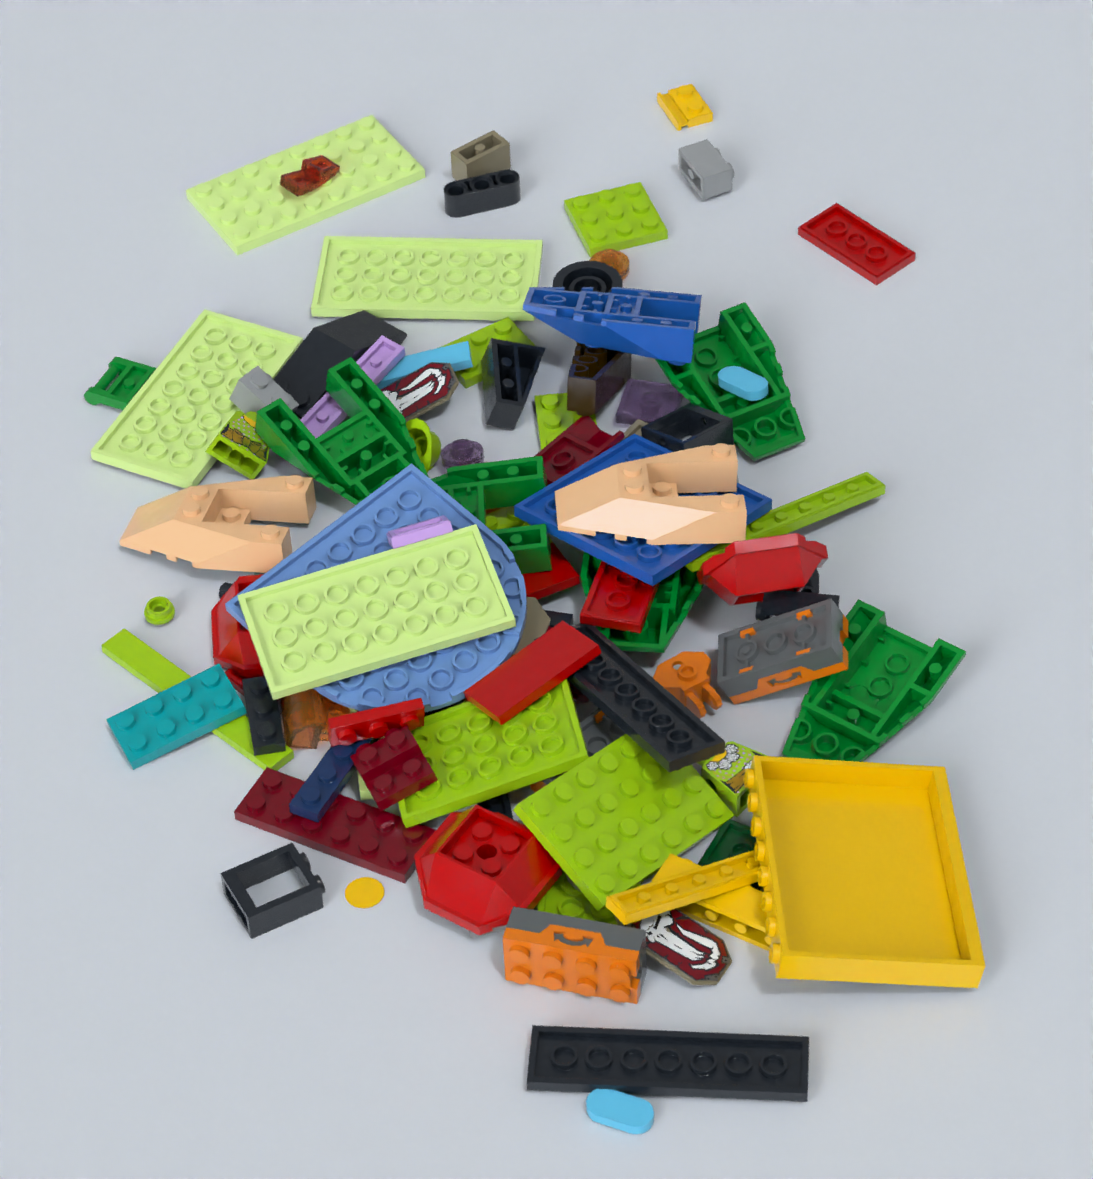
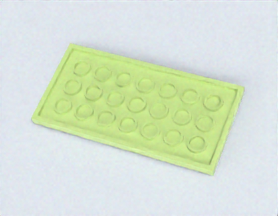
(254, 209)
(426, 277)
(188, 399)
(375, 611)

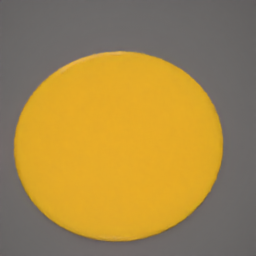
(364, 892)

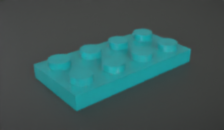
(176, 716)

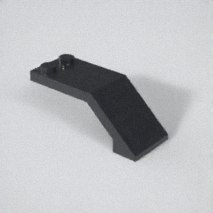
(325, 347)

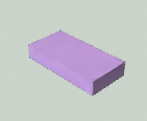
(419, 531)

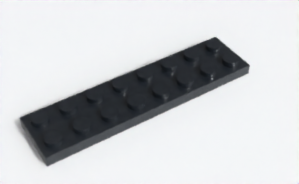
(643, 707)
(669, 1063)

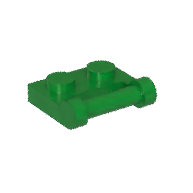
(130, 380)

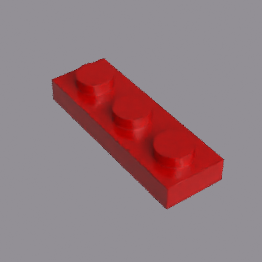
(375, 722)

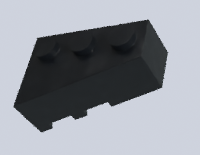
(507, 380)

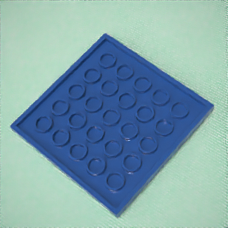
(632, 556)

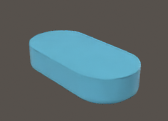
(743, 383)
(620, 1111)

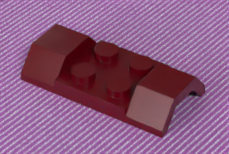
(575, 447)

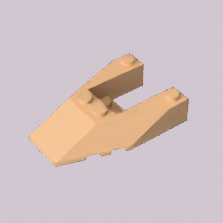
(643, 499)
(213, 523)

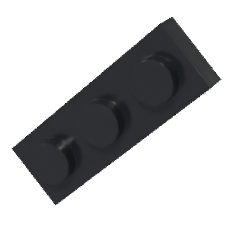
(263, 717)

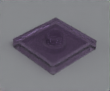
(647, 401)

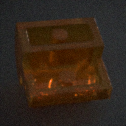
(306, 718)

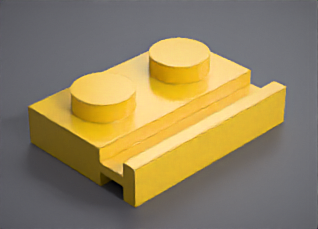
(685, 107)

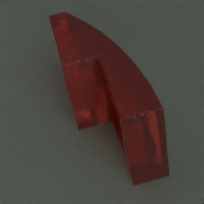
(312, 175)

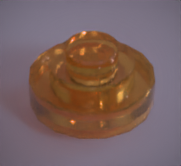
(615, 259)

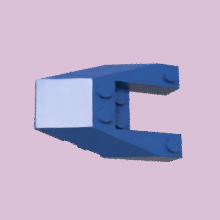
(623, 320)

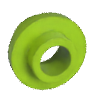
(159, 610)

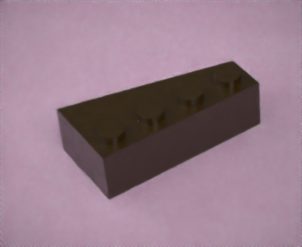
(595, 378)

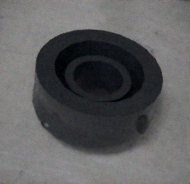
(588, 274)

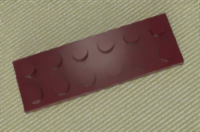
(346, 831)

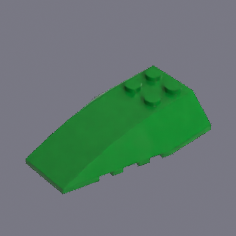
(740, 340)
(881, 691)

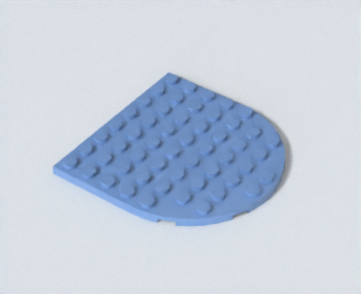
(361, 532)

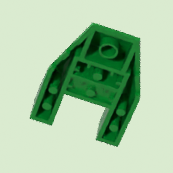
(355, 454)
(500, 486)
(668, 610)

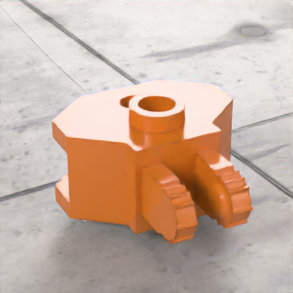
(690, 682)

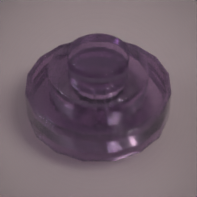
(462, 453)

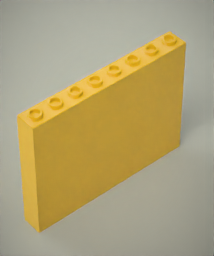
(862, 873)

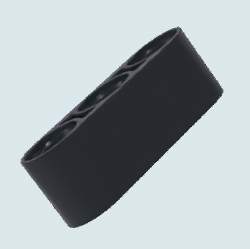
(482, 193)

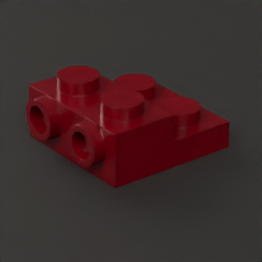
(393, 767)

